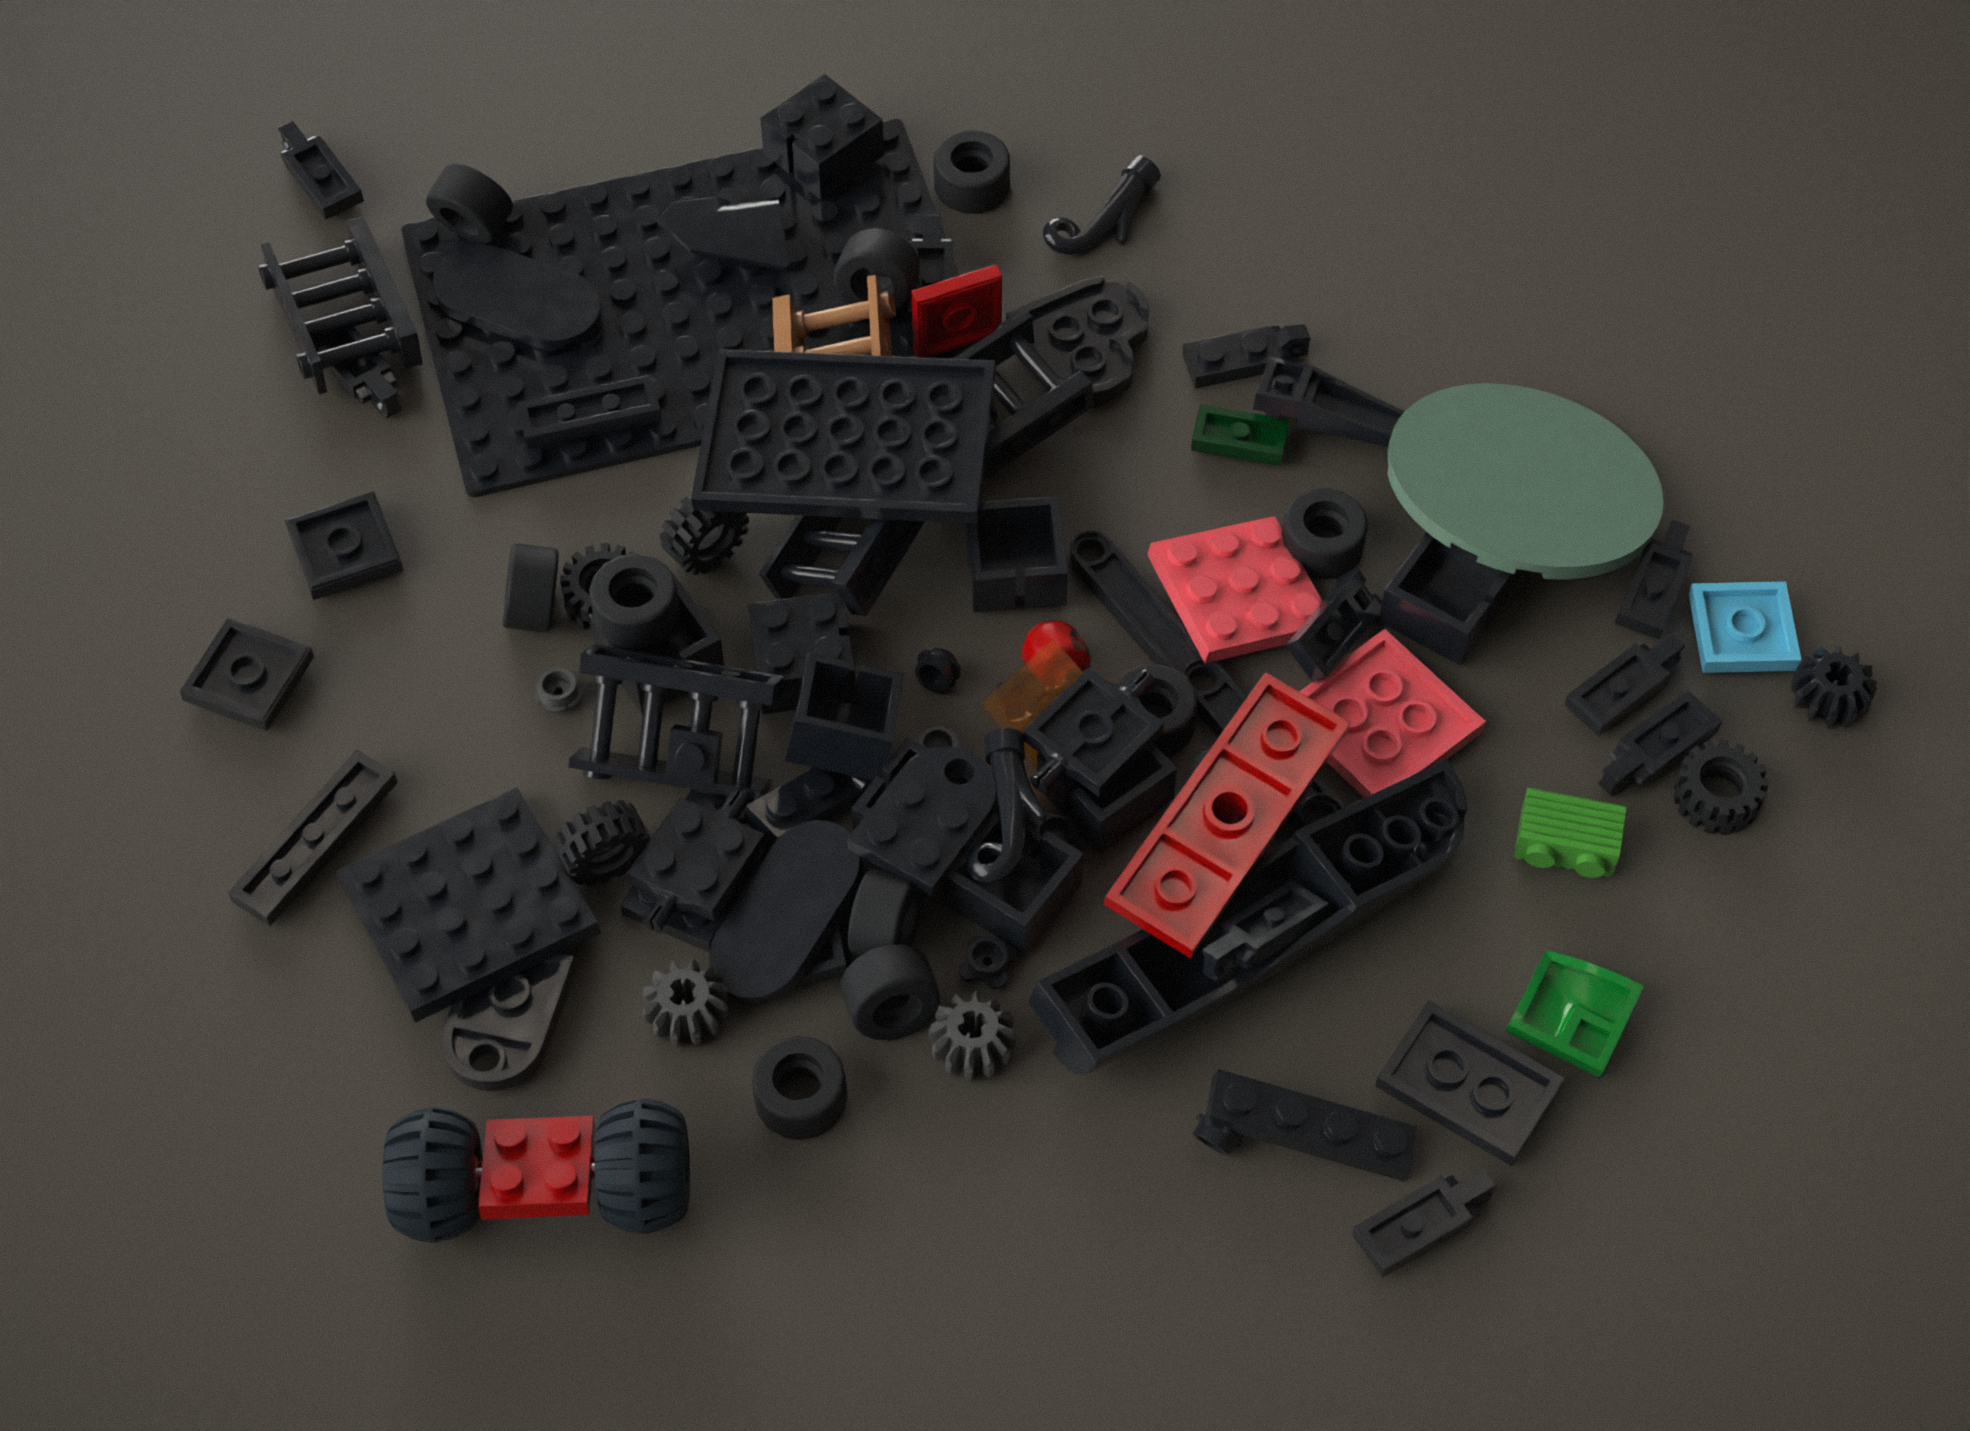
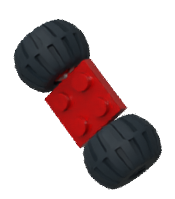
(536, 1168)

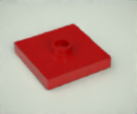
(956, 311)

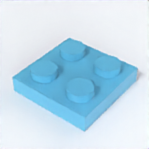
(1744, 627)

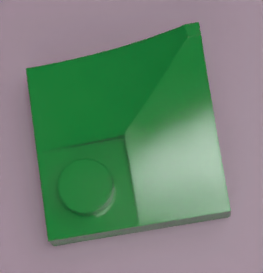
(1575, 1011)

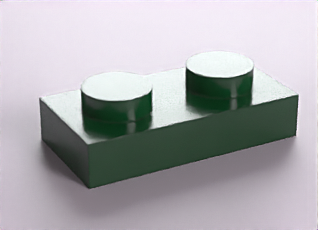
(1240, 435)

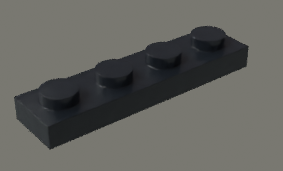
(313, 838)
(1311, 1125)

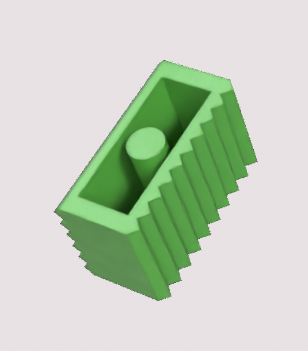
(1570, 833)

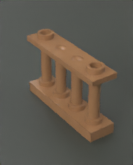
(794, 325)

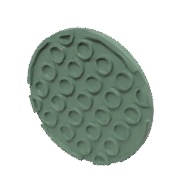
(1524, 480)

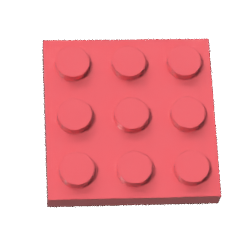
(1235, 587)
(1397, 715)

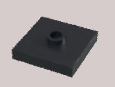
(344, 545)
(247, 674)

